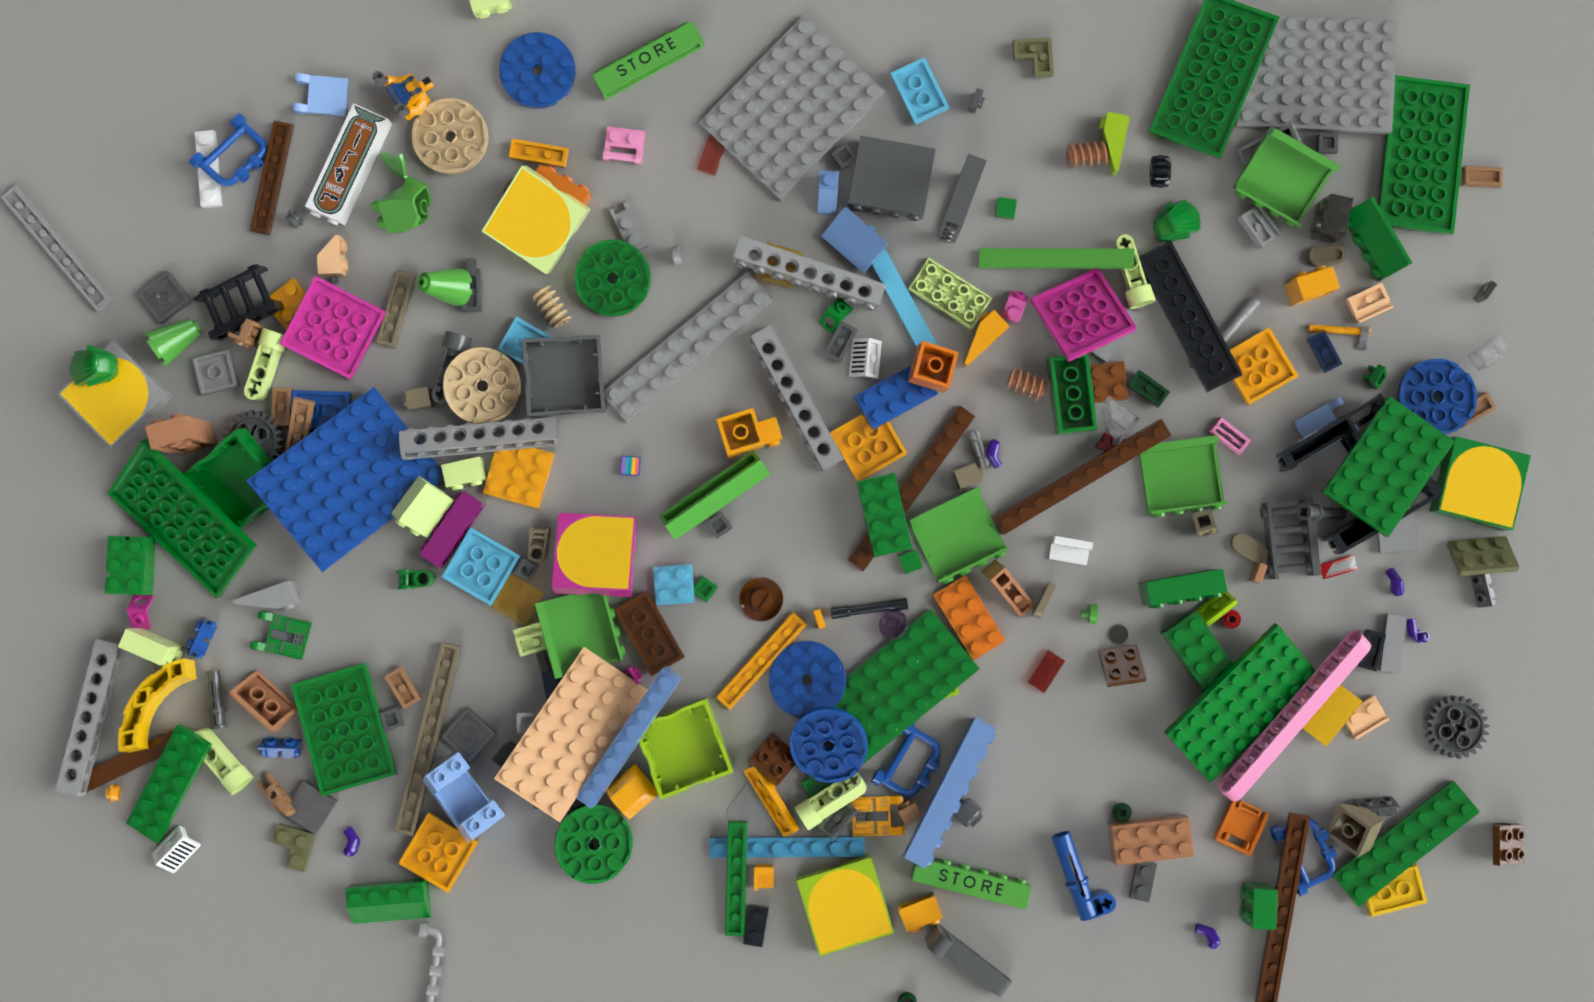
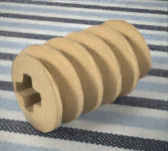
(549, 307)

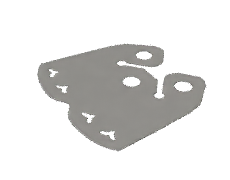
(753, 810)

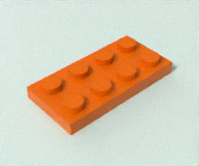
(969, 617)

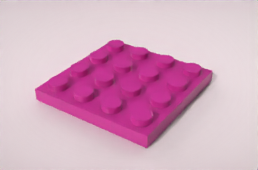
(1083, 314)
(333, 327)

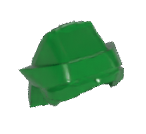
(1177, 221)
(93, 366)

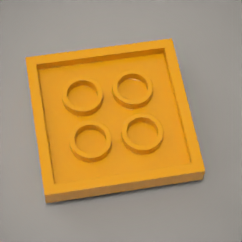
(1262, 366)
(867, 449)
(519, 475)
(438, 852)

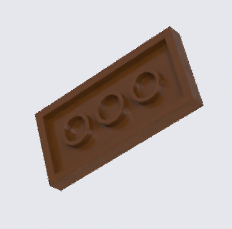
(649, 633)

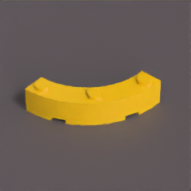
(146, 700)

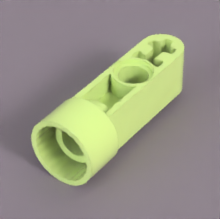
(1138, 292)
(268, 344)
(232, 777)
(813, 813)

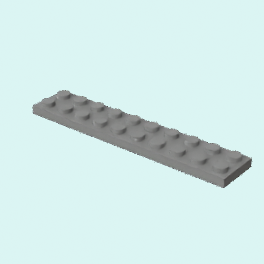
(687, 347)

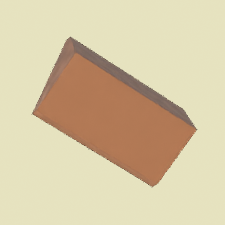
(264, 701)

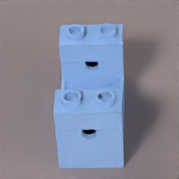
(462, 798)

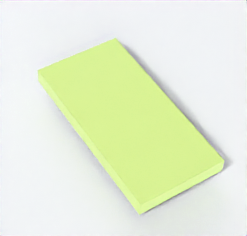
(949, 293)

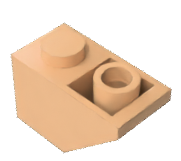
(332, 259)

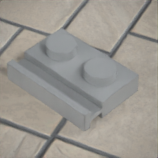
(1259, 226)

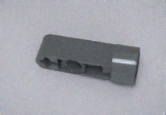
(454, 345)

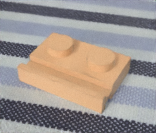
(1369, 303)
(1366, 717)

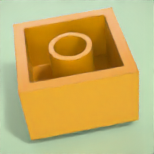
(1312, 285)
(740, 433)

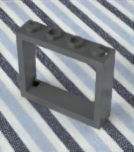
(961, 198)

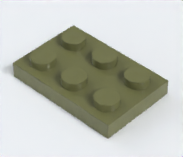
(1483, 556)

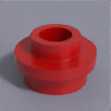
(1225, 619)

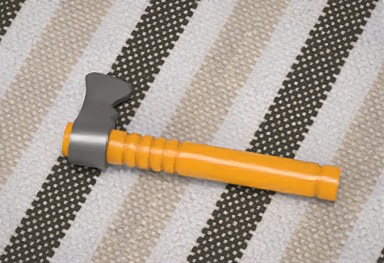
(1362, 332)

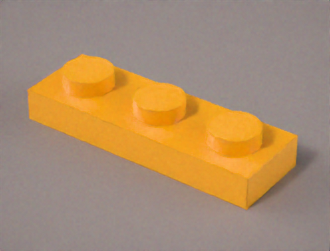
(538, 153)

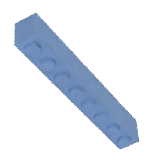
(629, 737)
(949, 792)

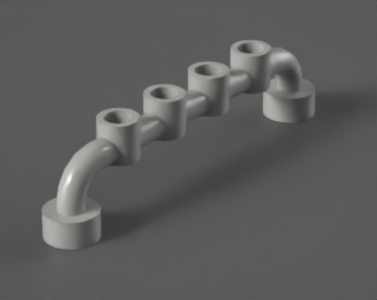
(438, 951)

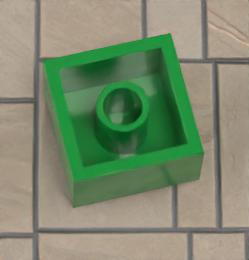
(1259, 905)

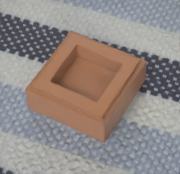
(1258, 573)

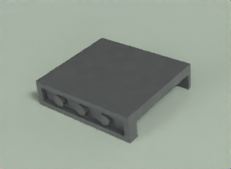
(891, 178)

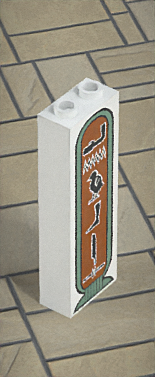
(348, 165)

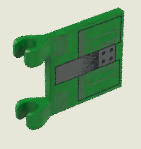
(285, 637)

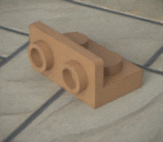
(249, 334)

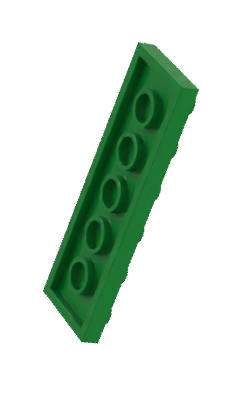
(168, 783)

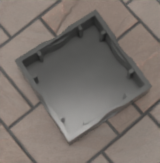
(563, 375)

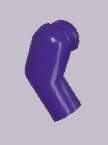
(992, 453)
(1396, 582)
(1414, 633)
(353, 842)
(1210, 933)

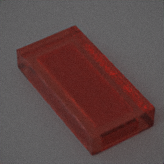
(711, 156)

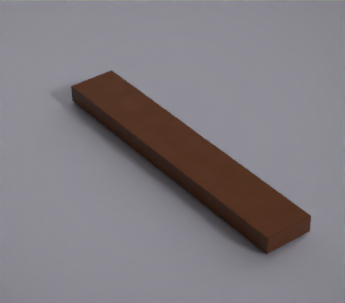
(271, 177)
(127, 762)

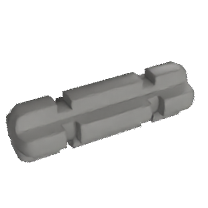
(978, 448)

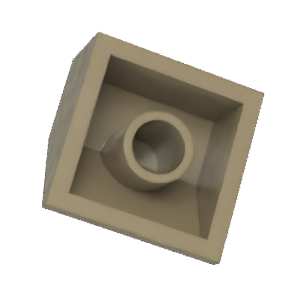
(1354, 828)

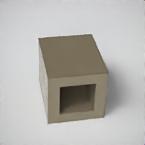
(418, 399)
(968, 476)
(1205, 523)

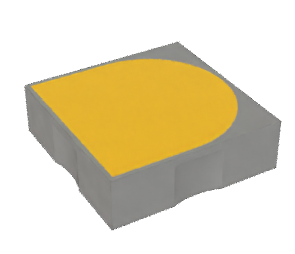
(122, 405)

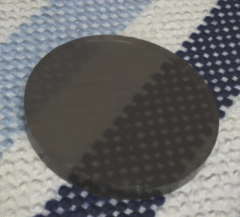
(1118, 634)

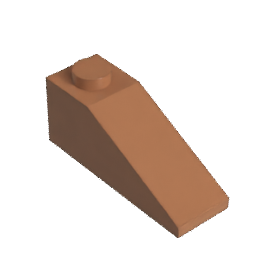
(1008, 588)

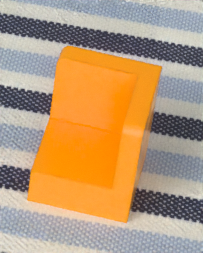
(763, 876)

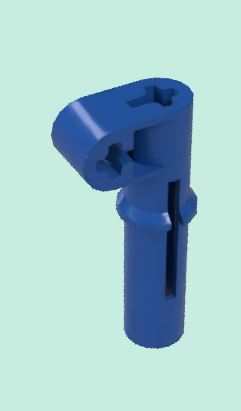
(1083, 900)

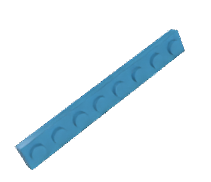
(794, 846)

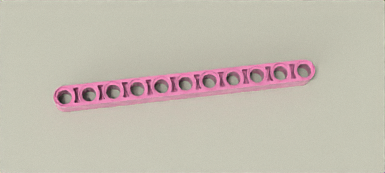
(1294, 715)

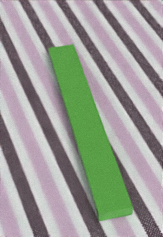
(1056, 258)

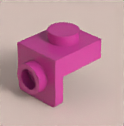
(1015, 306)

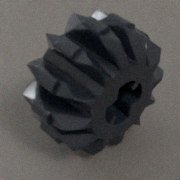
(1160, 171)

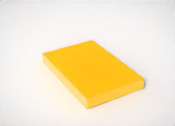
(1332, 715)
(1398, 894)

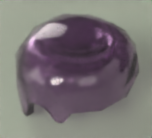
(893, 625)

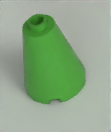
(447, 285)
(172, 339)

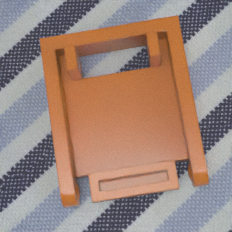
(1243, 823)

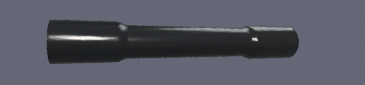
(891, 605)

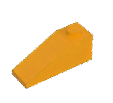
(988, 330)

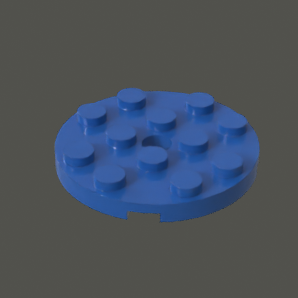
(526, 54)
(1453, 384)
(795, 663)
(839, 728)

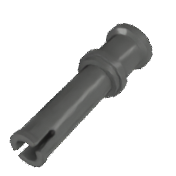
(1316, 512)
(217, 709)

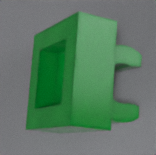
(1377, 377)

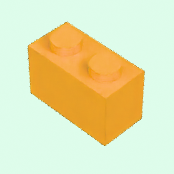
(920, 913)

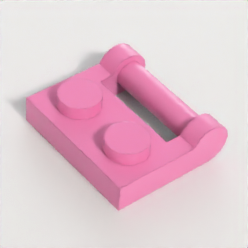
(624, 139)

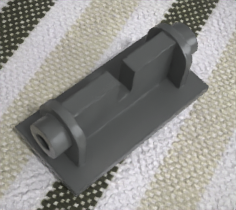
(1483, 593)
(1383, 805)

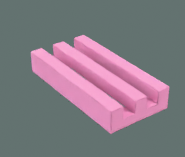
(1242, 446)

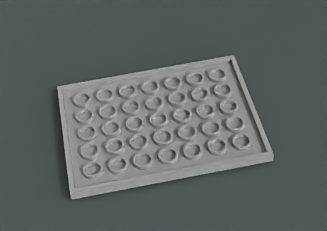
(1325, 76)
(792, 108)

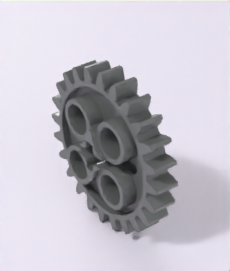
(271, 442)
(1472, 735)

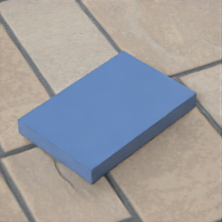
(854, 239)

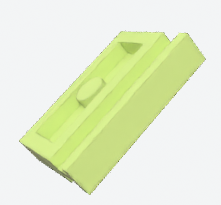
(529, 639)

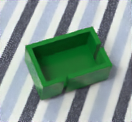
(130, 565)

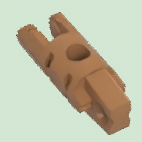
(277, 795)

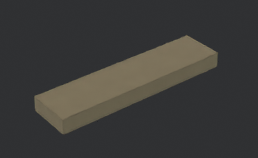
(396, 309)

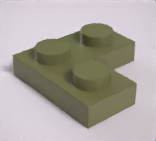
(1037, 50)
(298, 841)

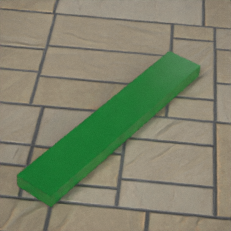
(736, 878)

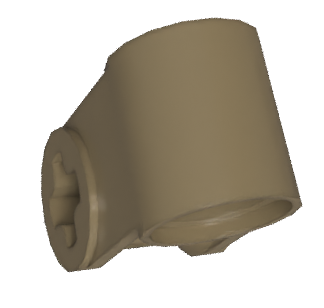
(538, 542)

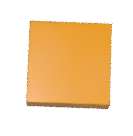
(819, 619)

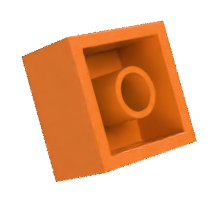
(933, 366)

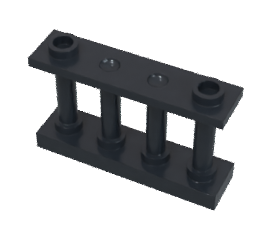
(253, 313)

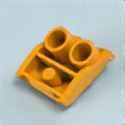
(631, 791)

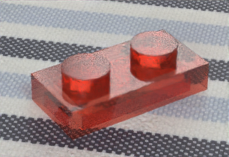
(1046, 671)

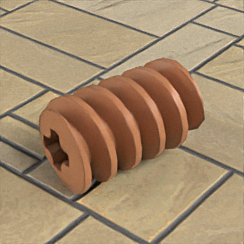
(1086, 153)
(1027, 384)

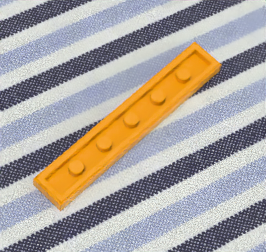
(761, 660)

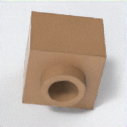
(909, 812)

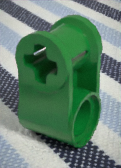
(412, 579)

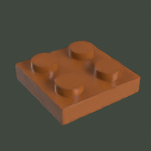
(1109, 380)

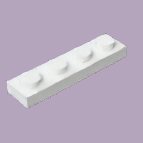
(209, 190)

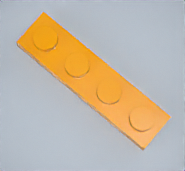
(772, 801)

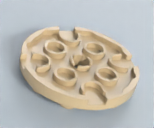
(464, 150)
(461, 385)

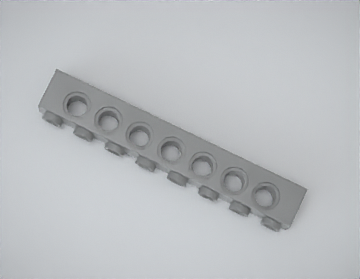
(802, 264)
(768, 337)
(471, 445)
(88, 748)

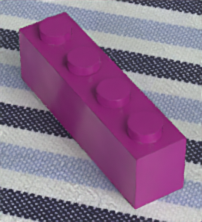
(452, 529)

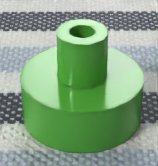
(1091, 613)

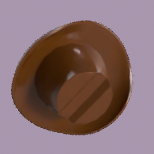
(761, 599)

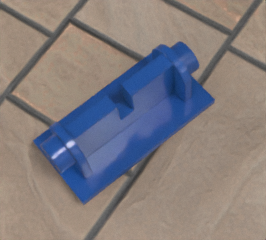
(197, 644)
(271, 746)

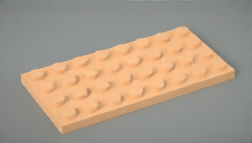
(570, 734)

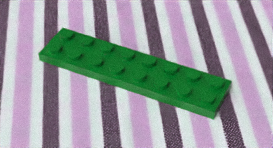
(1406, 843)

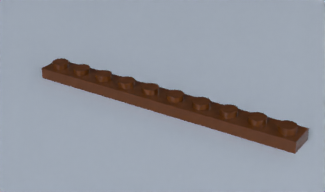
(921, 474)
(1082, 476)
(1287, 887)

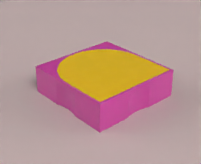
(594, 554)

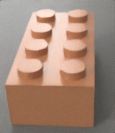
(181, 434)
(1150, 839)

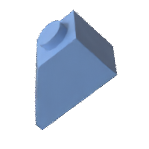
(828, 192)

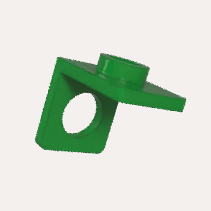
(837, 312)

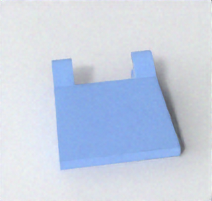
(325, 95)
(1318, 419)

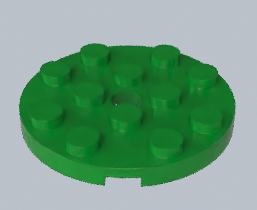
(593, 274)
(597, 864)

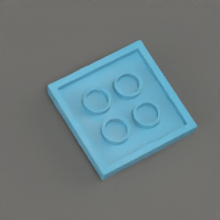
(481, 566)

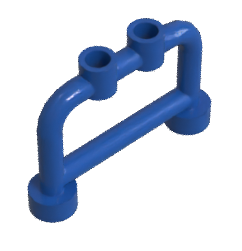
(241, 173)
(922, 780)
(1328, 854)

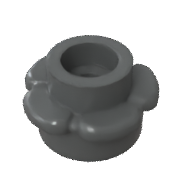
(294, 218)

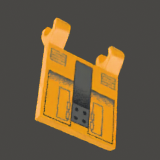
(875, 816)

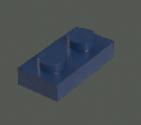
(1324, 351)

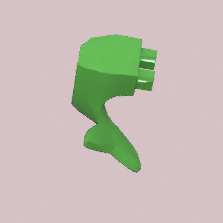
(407, 205)

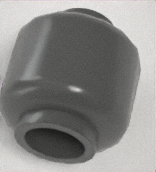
(969, 813)

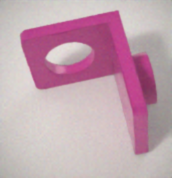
(138, 613)
(634, 672)

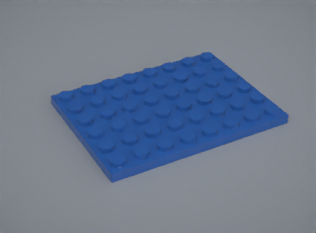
(342, 479)

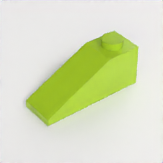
(1113, 134)

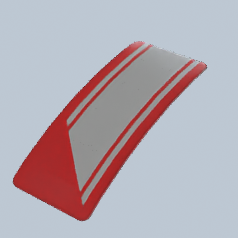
(1338, 567)

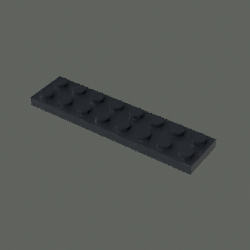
(1189, 317)

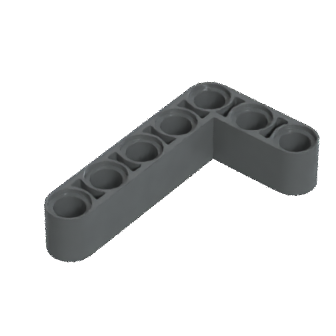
(943, 943)

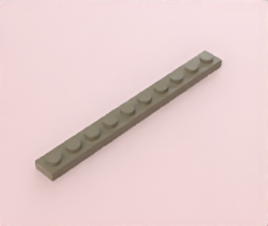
(427, 738)

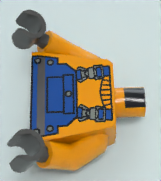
(406, 93)

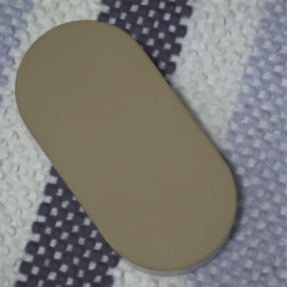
(1326, 255)
(1249, 548)
(1043, 600)

